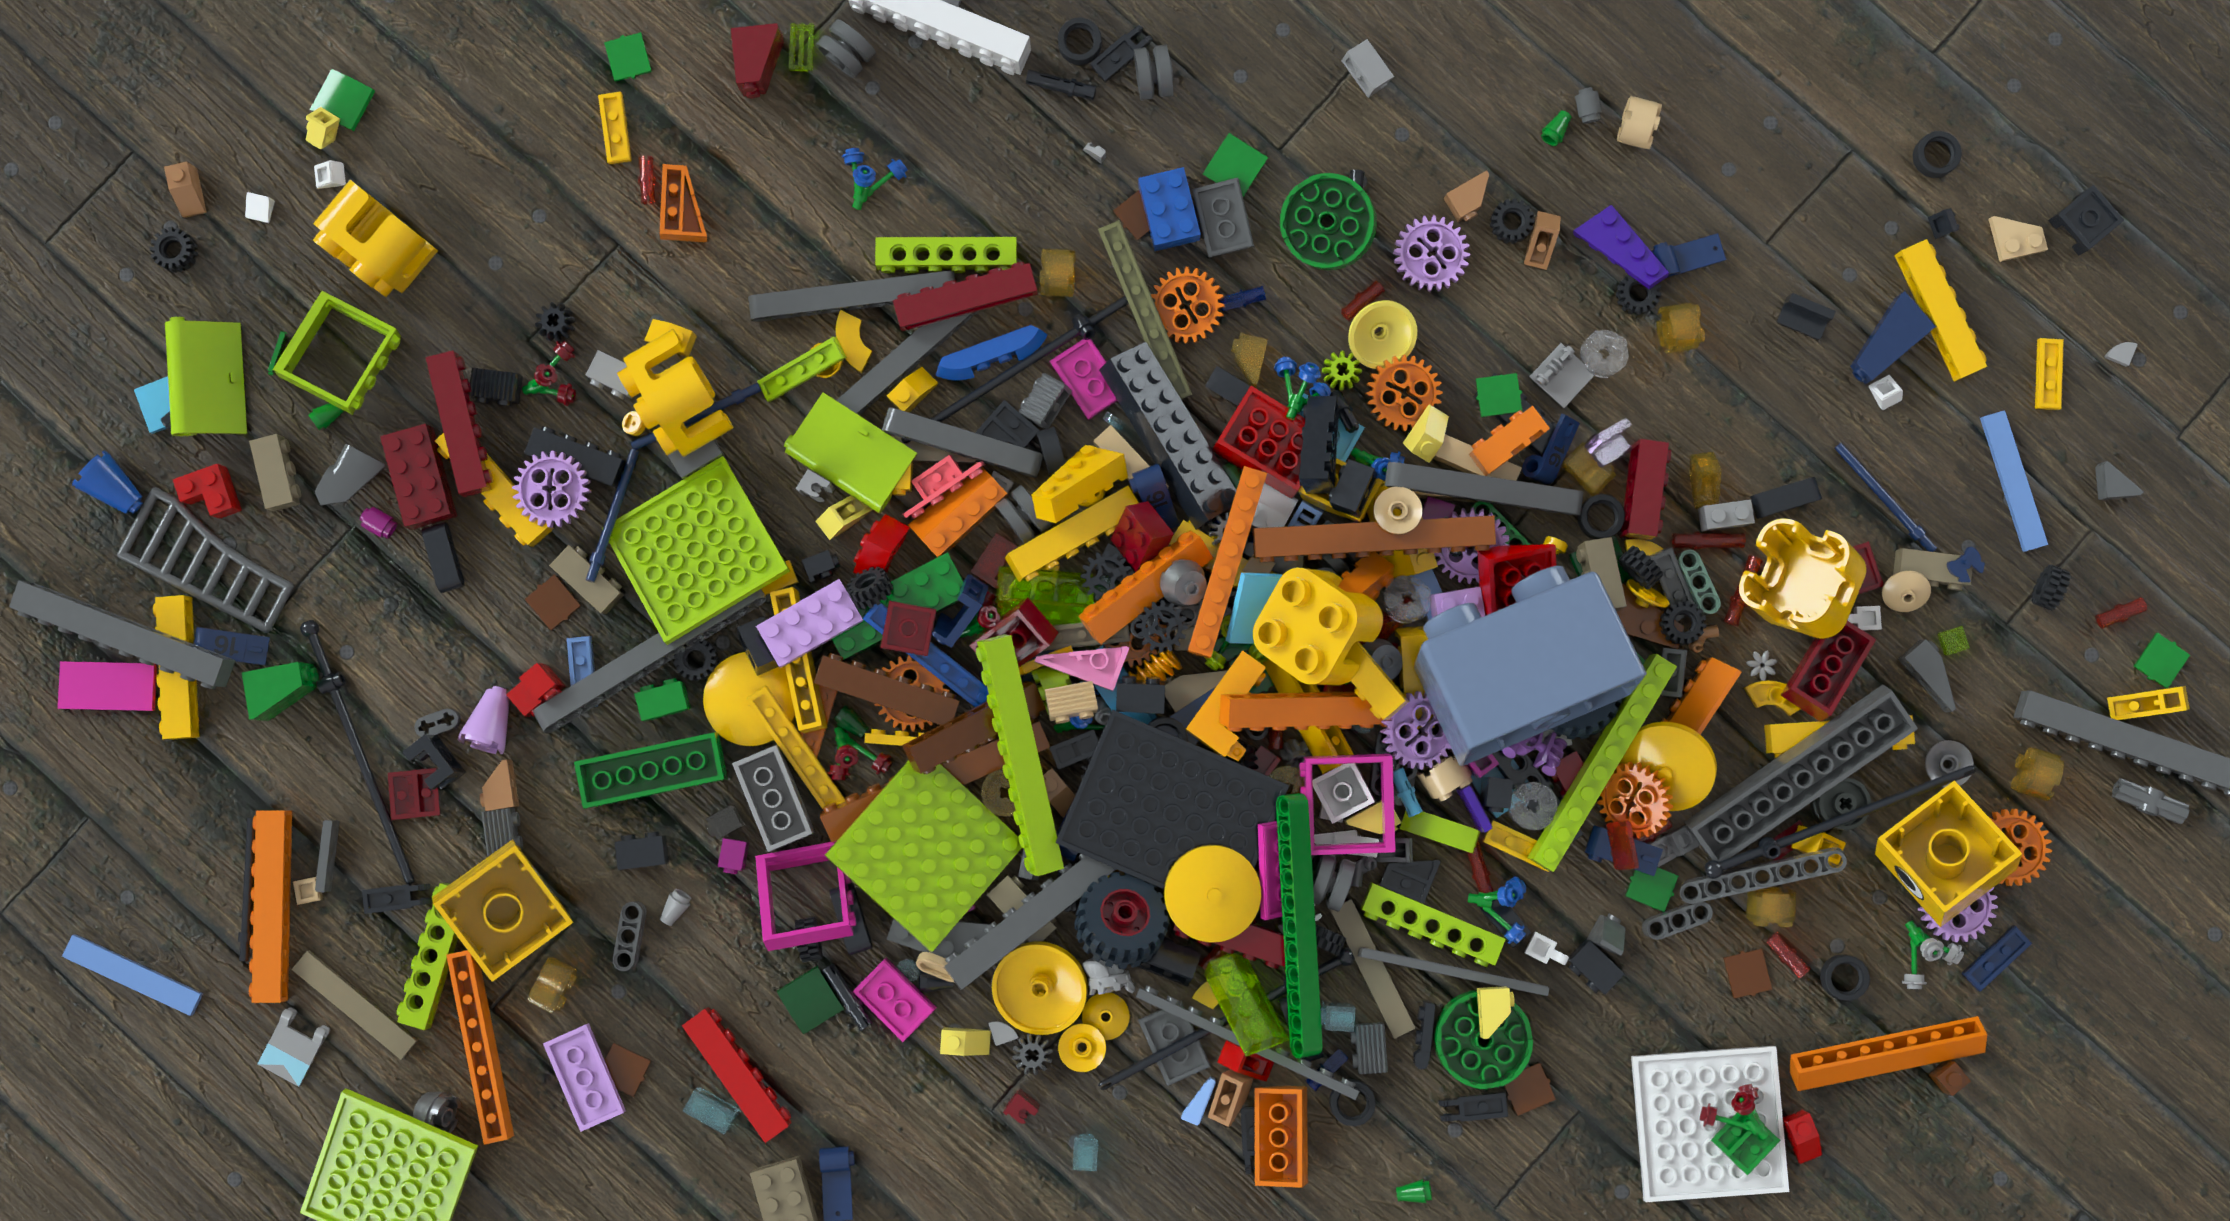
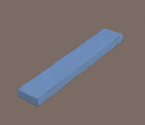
(2014, 481)
(132, 975)

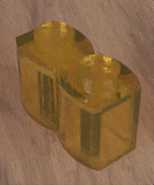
(1586, 470)
(551, 985)

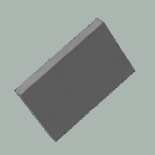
(1223, 217)
(1164, 1029)

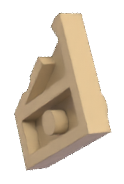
(2016, 238)

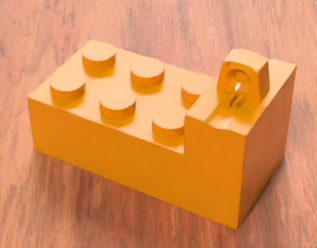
(1206, 726)

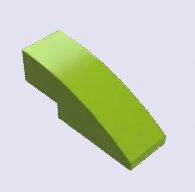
(1441, 831)

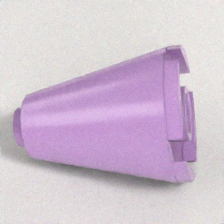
(488, 722)

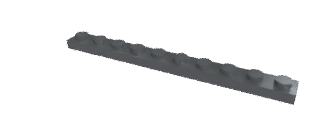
(1278, 1056)

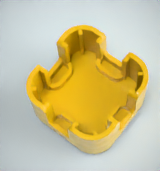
(372, 241)
(672, 396)
(1806, 579)
(1313, 626)

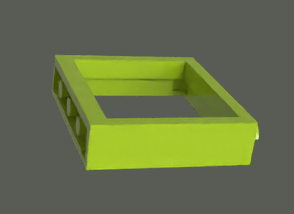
(305, 335)

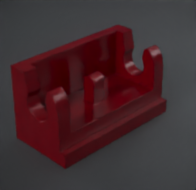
(1019, 1105)

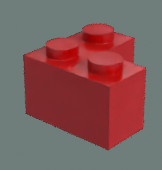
(211, 485)
(881, 544)
(535, 688)

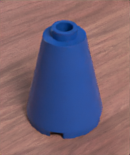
(108, 483)

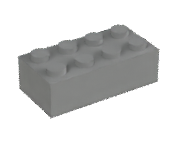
(773, 798)

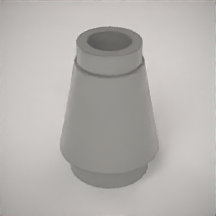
(676, 904)

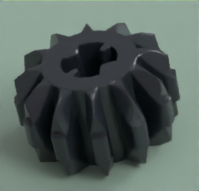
(563, 318)

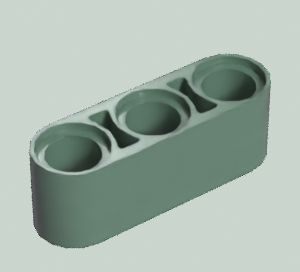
(1698, 570)

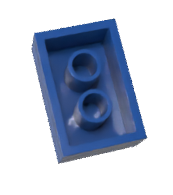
(1169, 209)

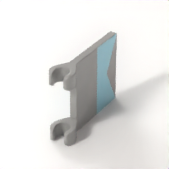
(290, 1051)

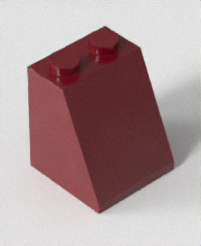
(755, 57)

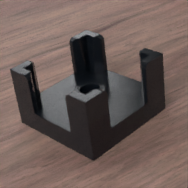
(2087, 219)
(448, 766)

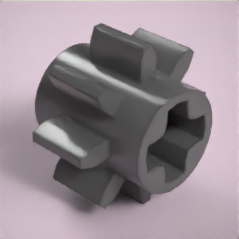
(1294, 753)

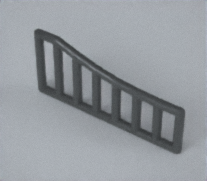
(209, 539)

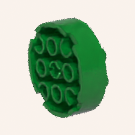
(1347, 237)
(1476, 1065)

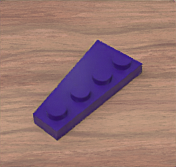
(1622, 246)

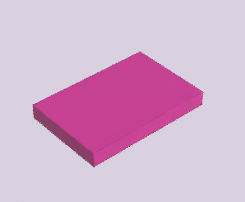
(1080, 372)
(894, 999)

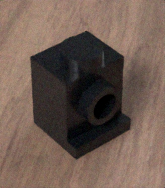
(821, 565)

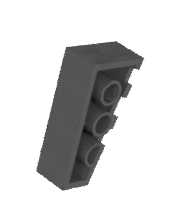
(954, 941)

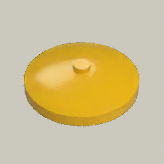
(727, 703)
(1680, 758)
(1212, 893)
(1039, 988)

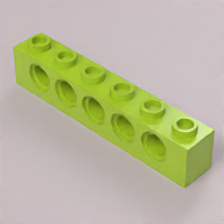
(935, 246)
(1491, 943)
(407, 1010)

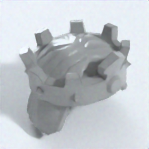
(1106, 978)

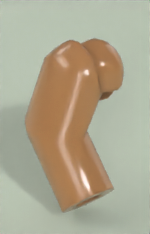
(1709, 632)

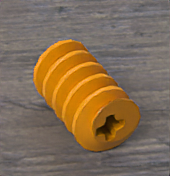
(1158, 667)

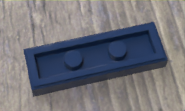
(1996, 958)

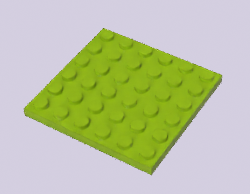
(696, 550)
(925, 851)
(386, 1166)

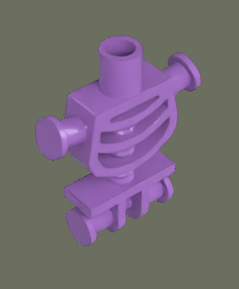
(1549, 751)

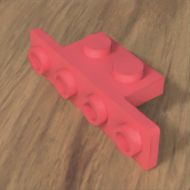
(938, 480)

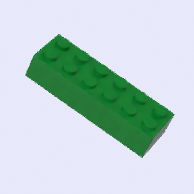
(929, 586)
(650, 770)

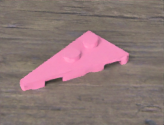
(1097, 665)

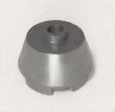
(1183, 583)
(1386, 656)
(438, 1110)

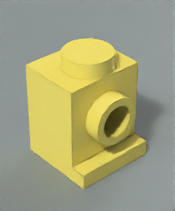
(321, 128)

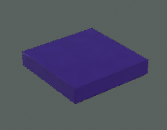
(1474, 808)

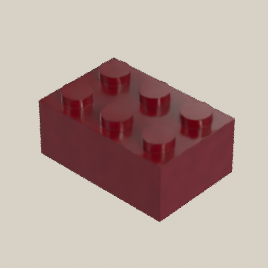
(1028, 629)

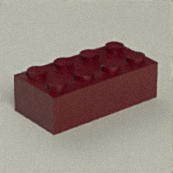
(418, 476)
(1645, 489)
(1828, 671)

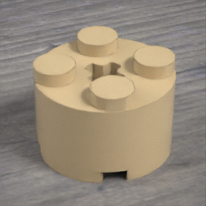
(1639, 122)
(1444, 777)

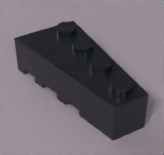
(1319, 444)

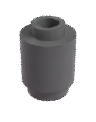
(1588, 105)

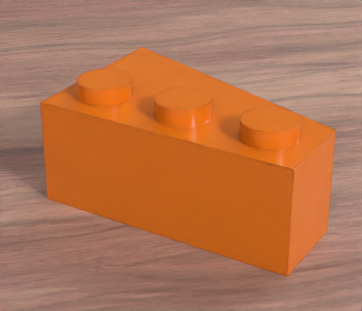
(679, 209)
(1508, 440)
(1369, 576)

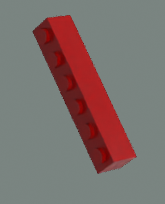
(737, 1074)

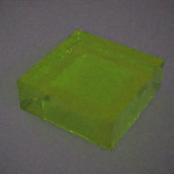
(1953, 640)

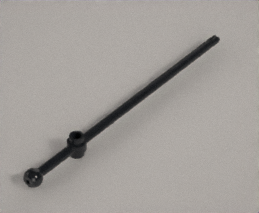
(1082, 326)
(332, 684)
(1771, 848)
(1345, 958)

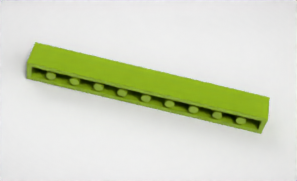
(1019, 754)
(1601, 764)

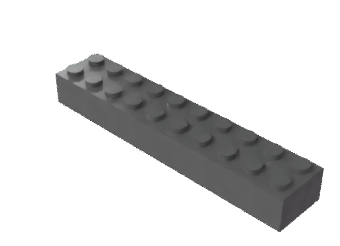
(1801, 774)

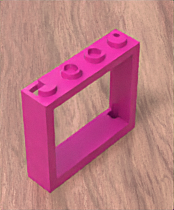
(1387, 791)
(793, 858)

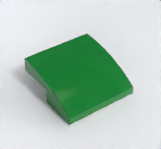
(344, 98)
(1236, 160)
(1743, 1146)

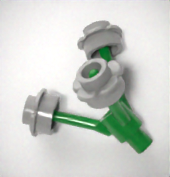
(1931, 950)

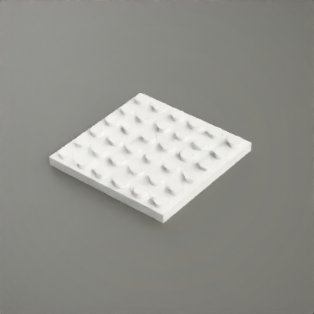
(1675, 1146)

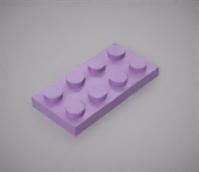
(809, 623)
(584, 1077)

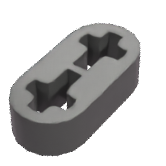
(436, 718)

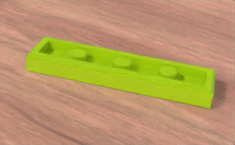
(801, 369)

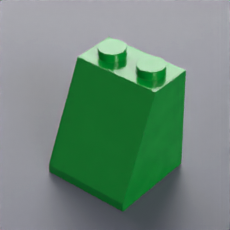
(277, 688)

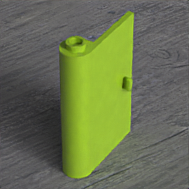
(199, 380)
(836, 450)

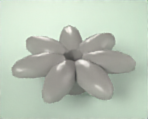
(1765, 662)

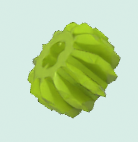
(1333, 371)

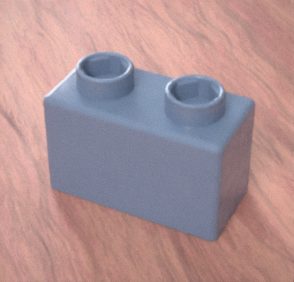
(1525, 664)

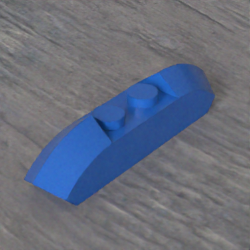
(980, 356)

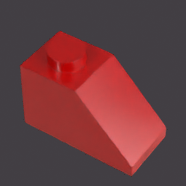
(1252, 1065)
(1802, 1136)

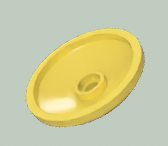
(1396, 335)

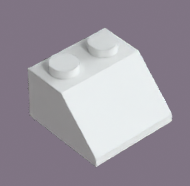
(1272, 508)
(1343, 791)

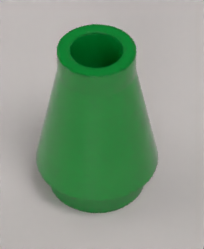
(1555, 130)
(325, 415)
(1415, 1192)

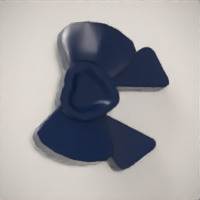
(1970, 558)

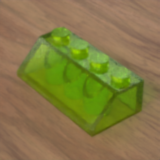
(1054, 593)
(1244, 1003)

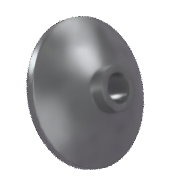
(1948, 750)

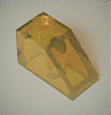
(1249, 356)
(1705, 479)

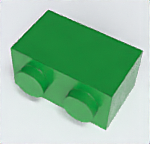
(662, 700)

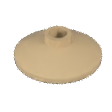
(1401, 499)
(1903, 584)

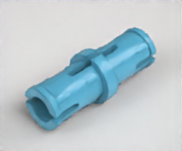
(1406, 792)

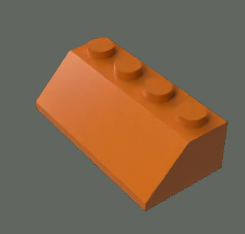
(958, 513)
(1703, 694)
(1281, 1136)

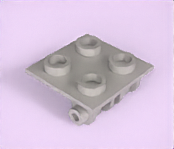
(1562, 375)

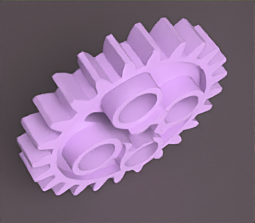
(1447, 240)
(530, 489)
(1464, 565)
(1432, 744)
(1969, 920)

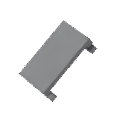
(1367, 68)
(811, 484)

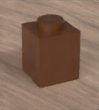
(1949, 1077)

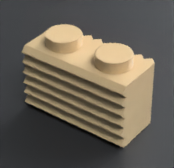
(1071, 702)

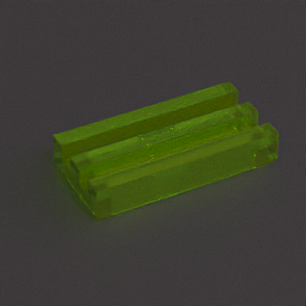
(802, 28)

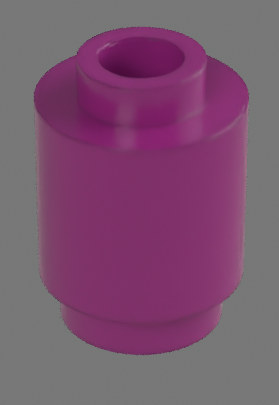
(378, 522)

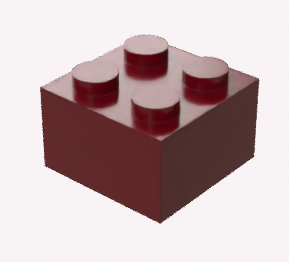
(1141, 534)

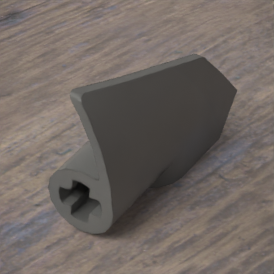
(347, 476)

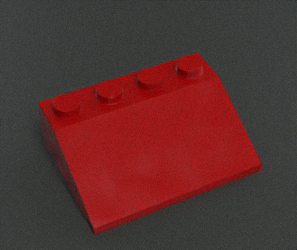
(1264, 441)
(1507, 565)

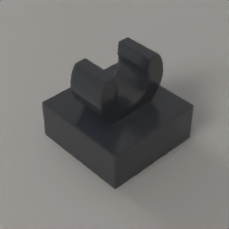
(1943, 223)

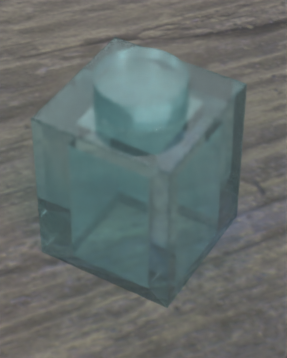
(1085, 1153)

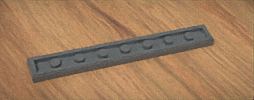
(1453, 971)

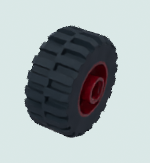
(1121, 920)

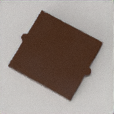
(1133, 215)
(553, 602)
(1747, 973)
(626, 1068)
(1529, 1090)

